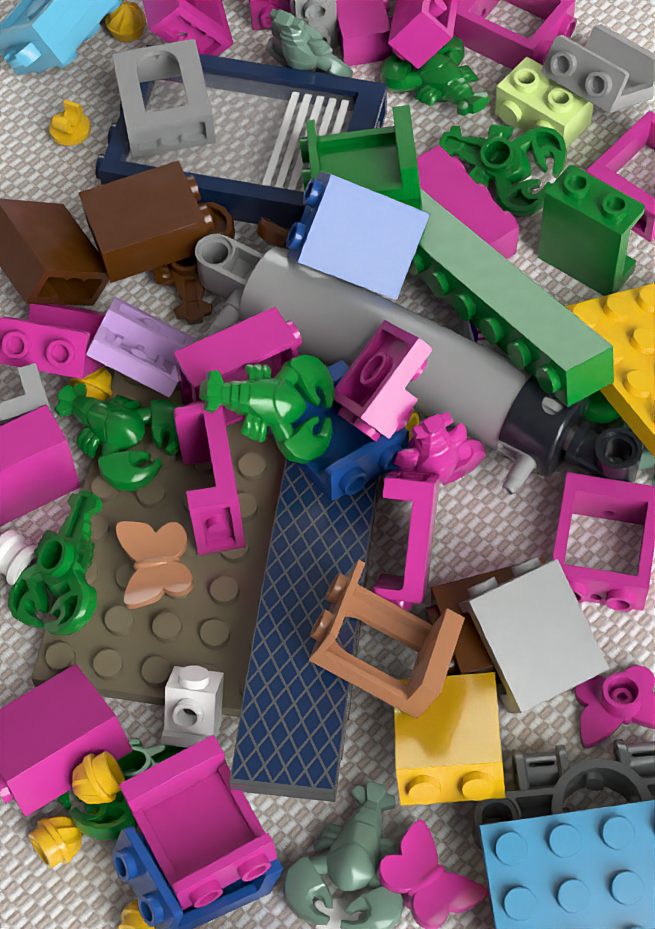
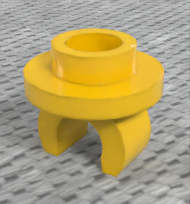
(70, 126)

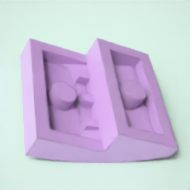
(139, 346)

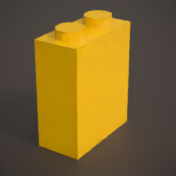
(452, 745)

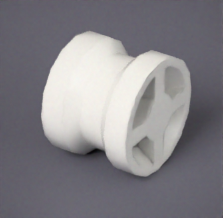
(15, 555)

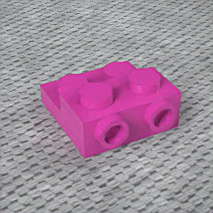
(375, 383)

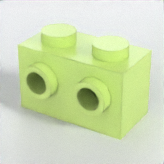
(533, 100)

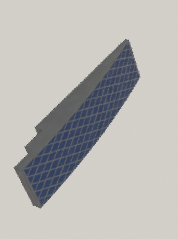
(291, 707)

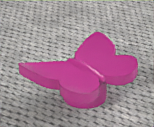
(615, 701)
(424, 883)

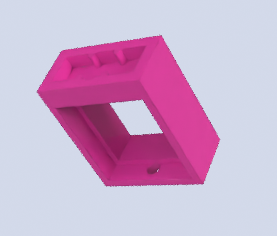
(198, 18)
(505, 45)
(624, 149)
(253, 341)
(616, 502)

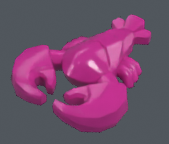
(440, 451)

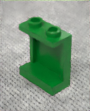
(371, 158)
(588, 230)

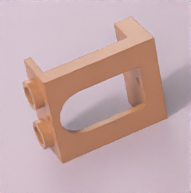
(432, 642)

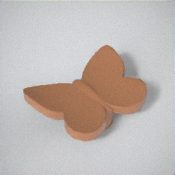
(156, 562)

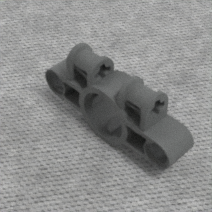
(546, 781)

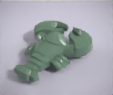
(302, 46)
(350, 865)

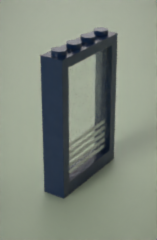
(257, 129)

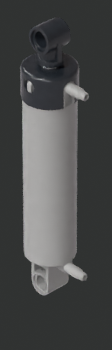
(461, 377)

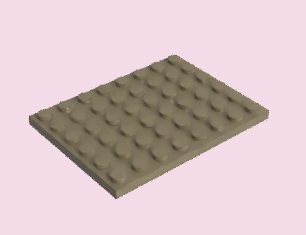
(213, 626)

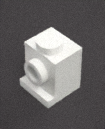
(192, 705)

